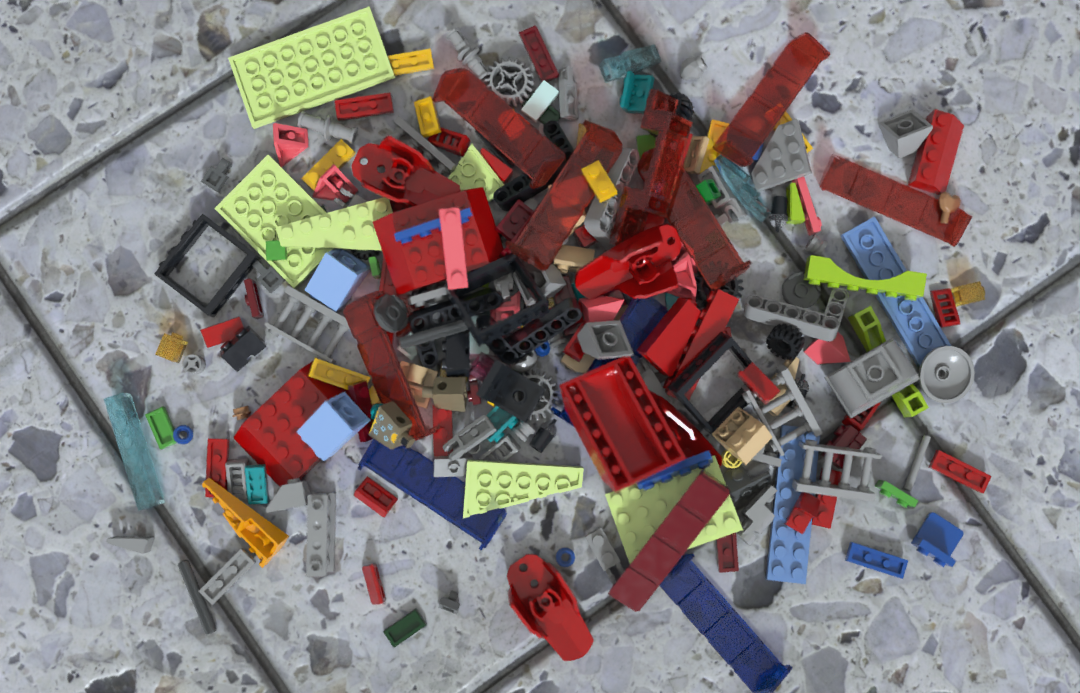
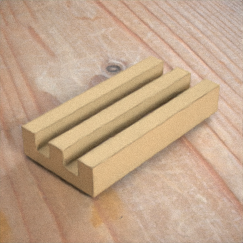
(695, 154)

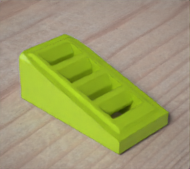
(794, 208)

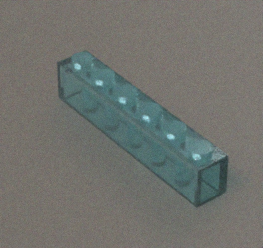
(134, 451)

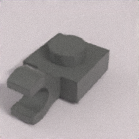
(216, 177)
(269, 277)

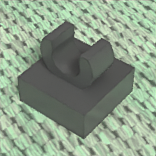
(449, 603)

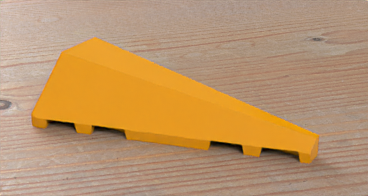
(258, 532)

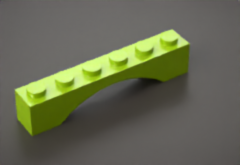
(825, 271)
(871, 335)

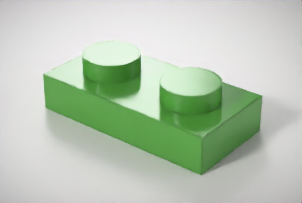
(889, 490)

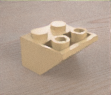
(572, 258)
(742, 435)

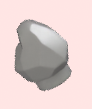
(692, 68)

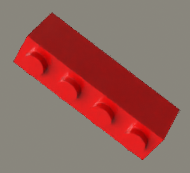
(937, 153)

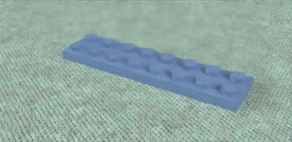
(880, 261)
(788, 548)

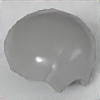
(525, 363)

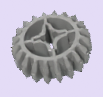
(520, 72)
(549, 402)

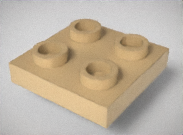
(417, 378)

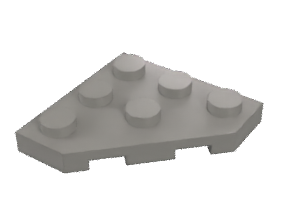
(783, 158)

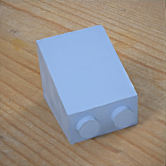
(337, 278)
(333, 425)

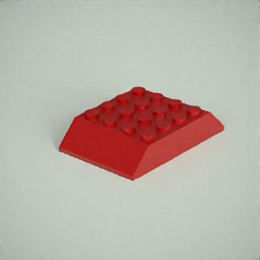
(422, 260)
(620, 424)
(272, 429)

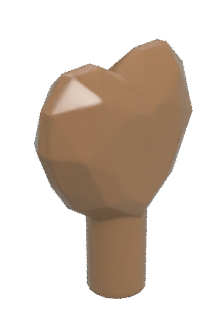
(948, 205)

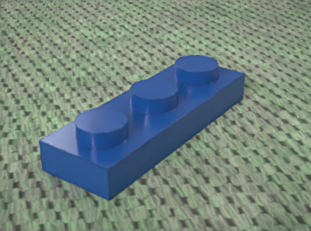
(876, 560)

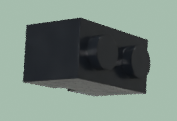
(241, 347)
(457, 355)

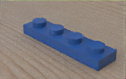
(425, 229)
(681, 468)

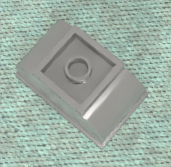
(872, 378)

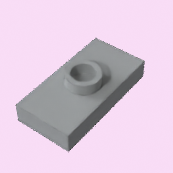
(446, 468)

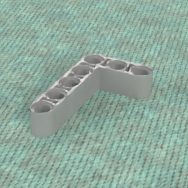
(601, 215)
(808, 322)

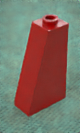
(670, 336)

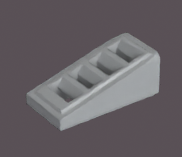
(512, 443)
(230, 471)
(137, 544)

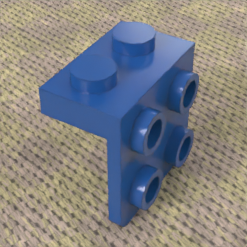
(937, 539)

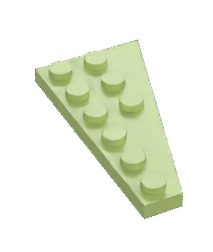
(476, 173)
(340, 229)
(505, 484)

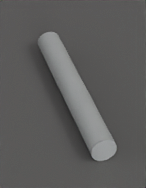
(917, 463)

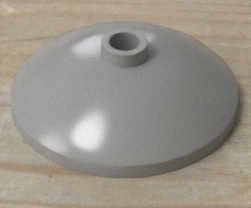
(955, 376)

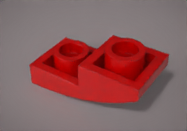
(221, 332)

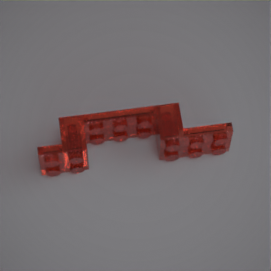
(663, 170)

